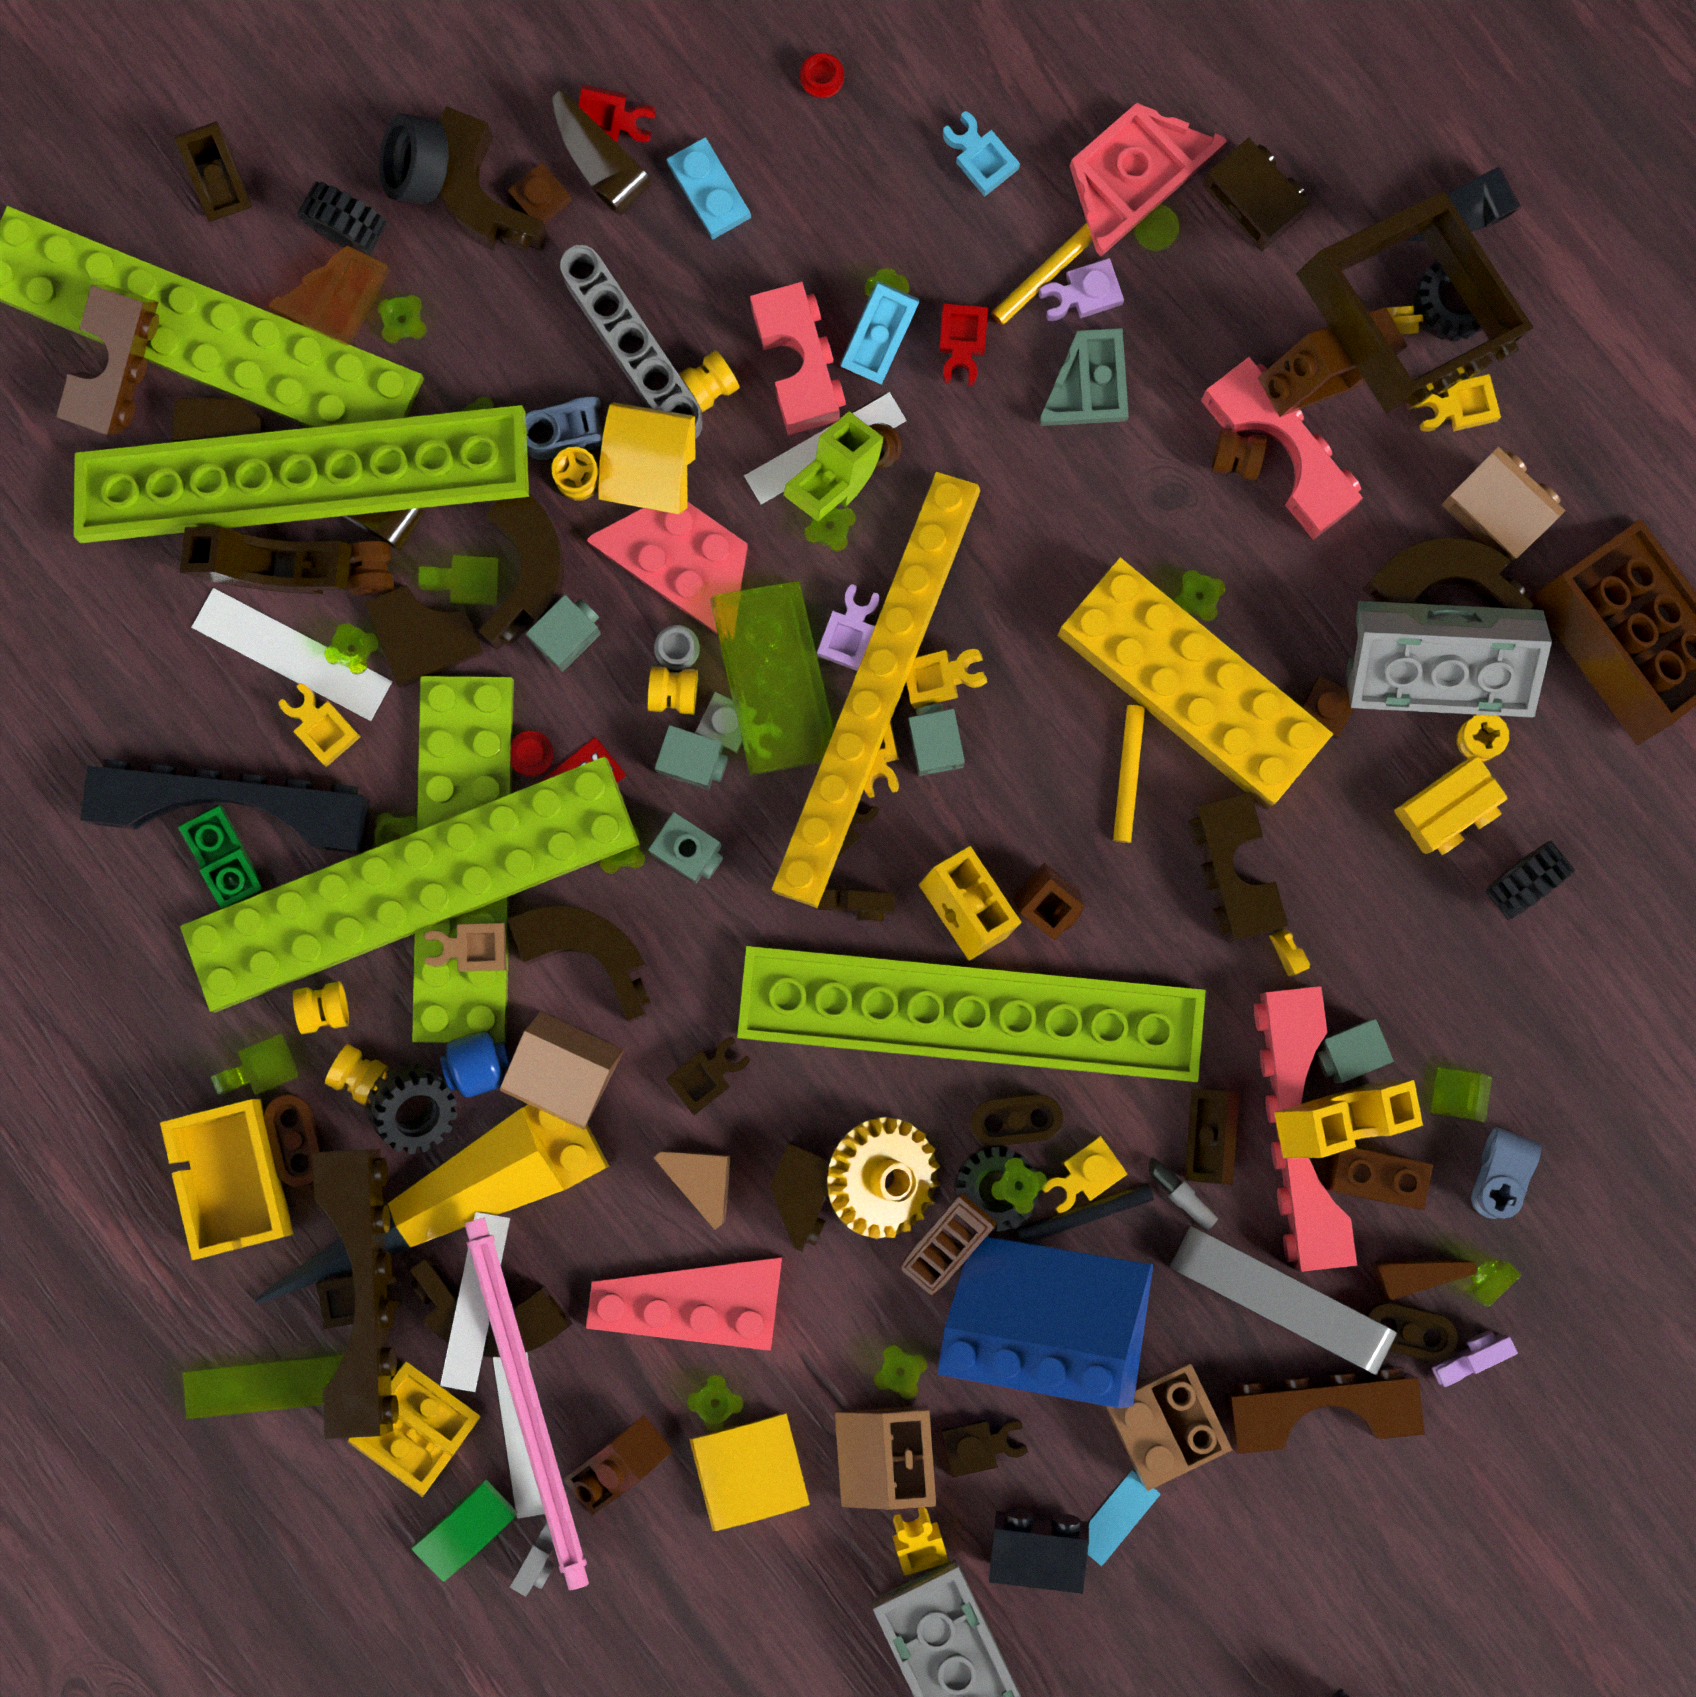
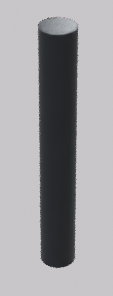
(1085, 1213)

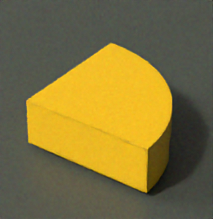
(1292, 959)

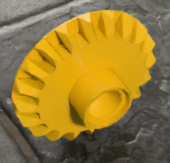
(860, 1171)

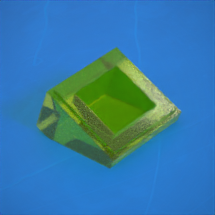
(1461, 1094)

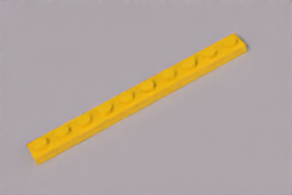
(876, 690)

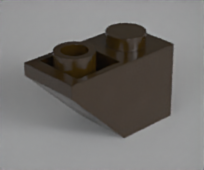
(800, 1193)

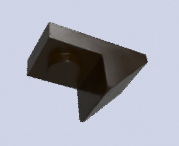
(213, 171)

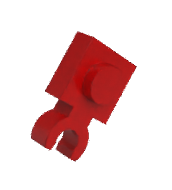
(609, 112)
(962, 335)

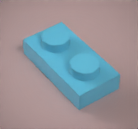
(708, 188)
(879, 332)

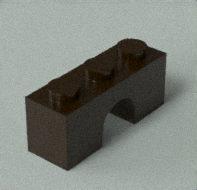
(1242, 907)

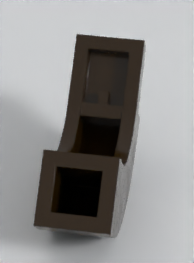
(466, 201)
(1448, 562)
(264, 563)
(542, 568)
(573, 929)
(537, 1318)

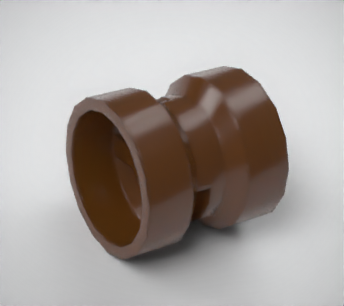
(1239, 454)
(370, 568)

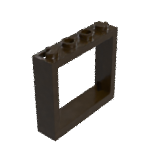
(1466, 268)

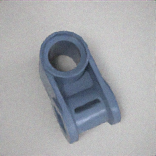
(567, 427)
(1507, 1167)

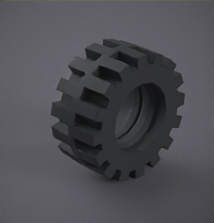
(428, 1124)

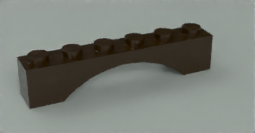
(359, 1393)

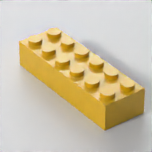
(1194, 684)

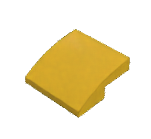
(646, 457)
(426, 1434)
(749, 1472)

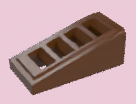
(930, 1267)
(1407, 1277)

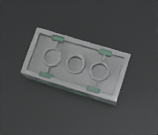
(1448, 659)
(943, 1637)

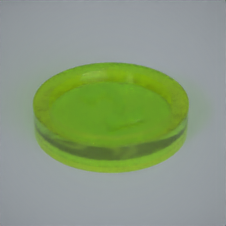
(1158, 229)

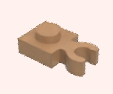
(476, 947)

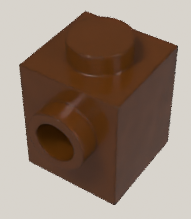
(1050, 901)

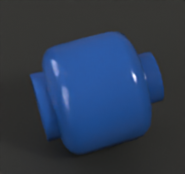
(475, 1064)

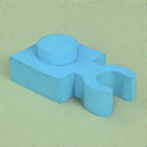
(983, 159)

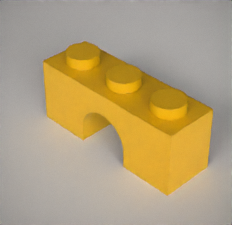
(1339, 1119)

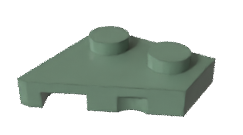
(1090, 381)

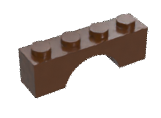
(1264, 1417)

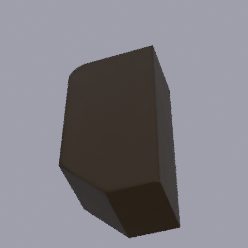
(213, 419)

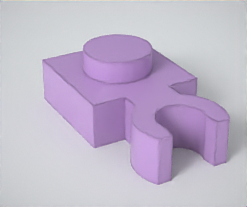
(1088, 289)
(848, 634)
(1483, 1352)

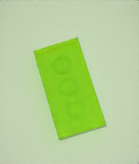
(773, 676)

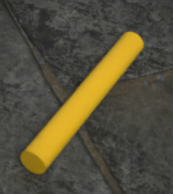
(1042, 275)
(1129, 773)

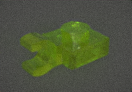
(470, 580)
(264, 1067)

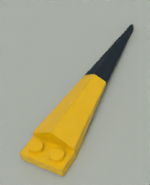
(500, 1171)

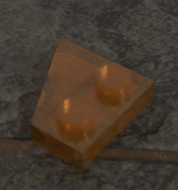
(335, 296)

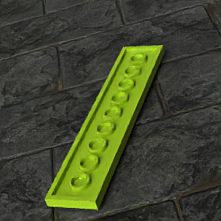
(204, 330)
(301, 474)
(409, 885)
(971, 1014)

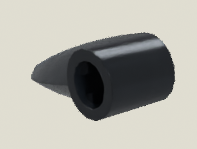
(1483, 201)

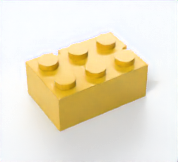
(233, 1185)

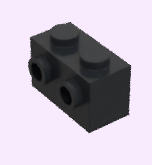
(1039, 1551)

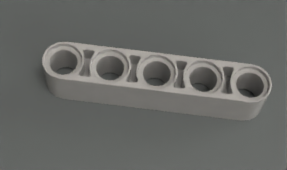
(622, 325)
(1283, 1300)

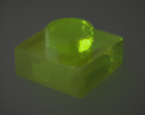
(1491, 1281)

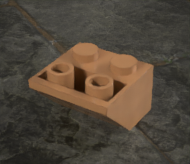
(1504, 505)
(1169, 1427)
(885, 1458)

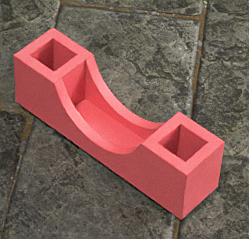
(1320, 488)

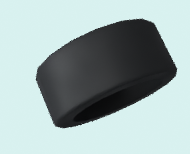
(413, 159)

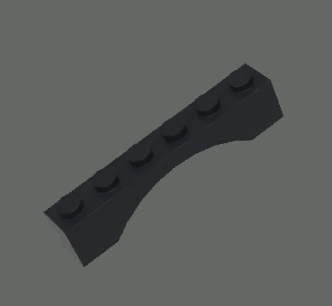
(133, 798)

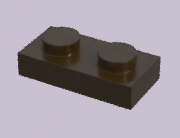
(1212, 1136)

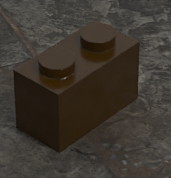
(1256, 193)

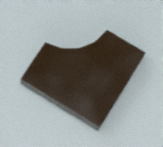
(419, 638)

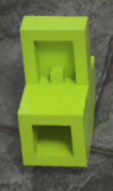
(840, 470)

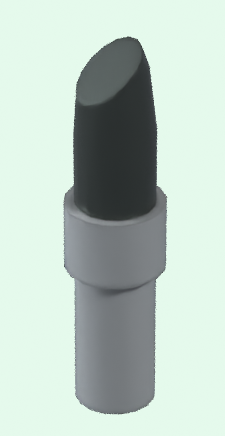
(1182, 1194)

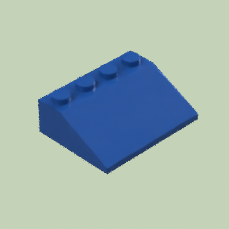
(1048, 1322)

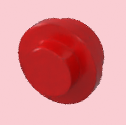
(822, 75)
(531, 753)

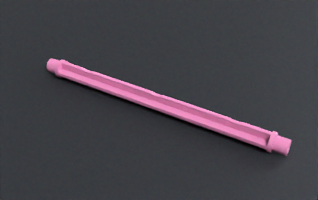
(526, 1404)

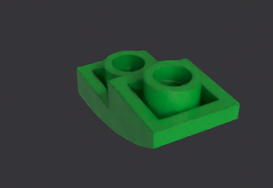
(221, 856)
(464, 1530)

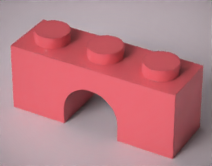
(787, 319)

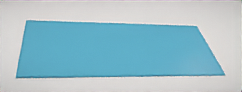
(1118, 1517)

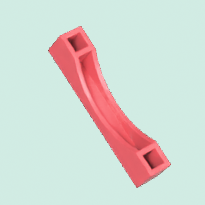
(1317, 1226)

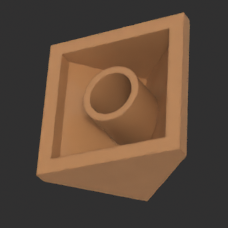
(560, 1069)
(701, 1179)

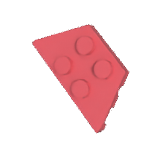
(1136, 169)
(677, 556)

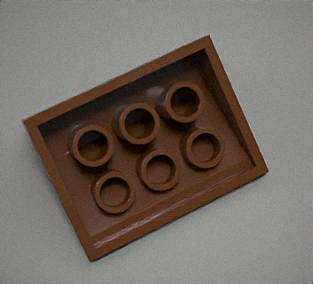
(1629, 629)

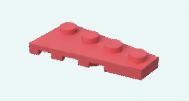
(704, 1304)

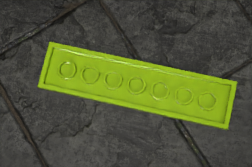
(461, 767)

